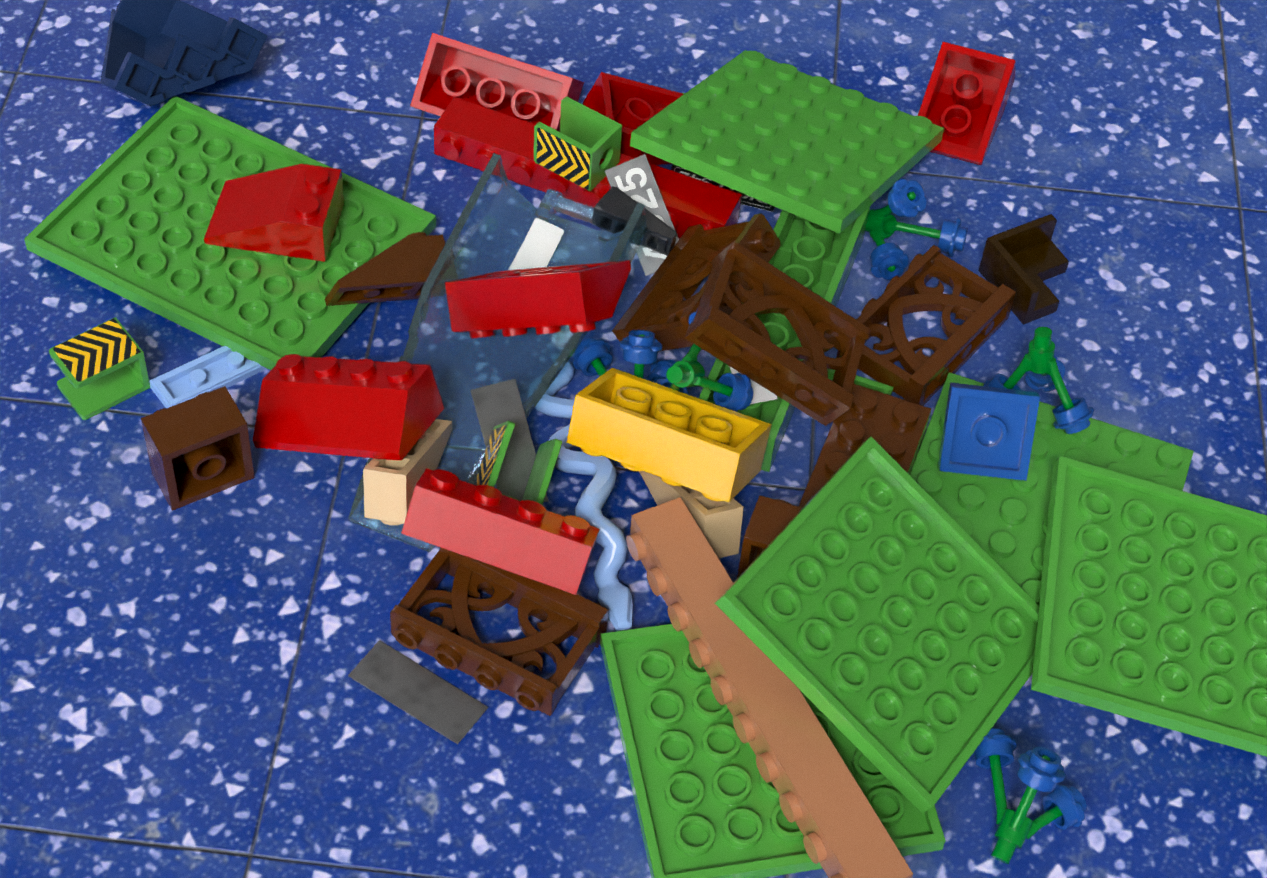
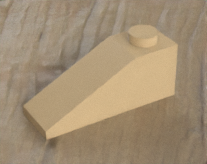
(392, 482)
(717, 519)

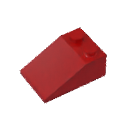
(967, 100)
(630, 105)
(280, 212)

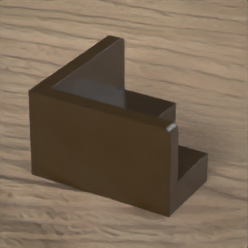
(1022, 262)

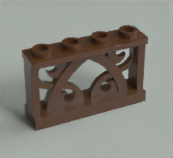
(667, 299)
(982, 312)
(746, 345)
(499, 664)

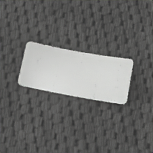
(537, 246)

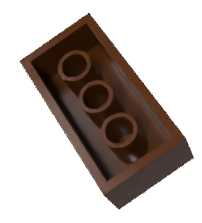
(890, 421)

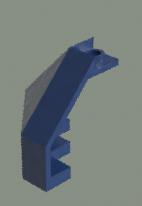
(173, 49)

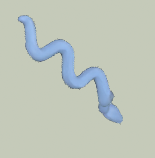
(611, 592)

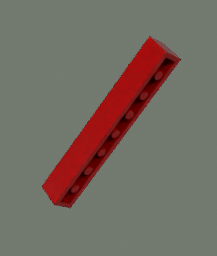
(474, 133)

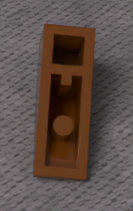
(392, 274)

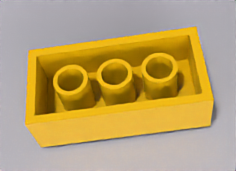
(668, 434)

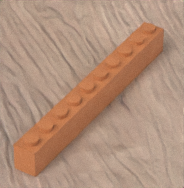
(765, 704)

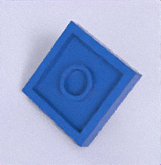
(988, 431)

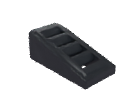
(615, 211)

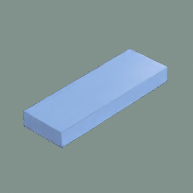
(203, 375)

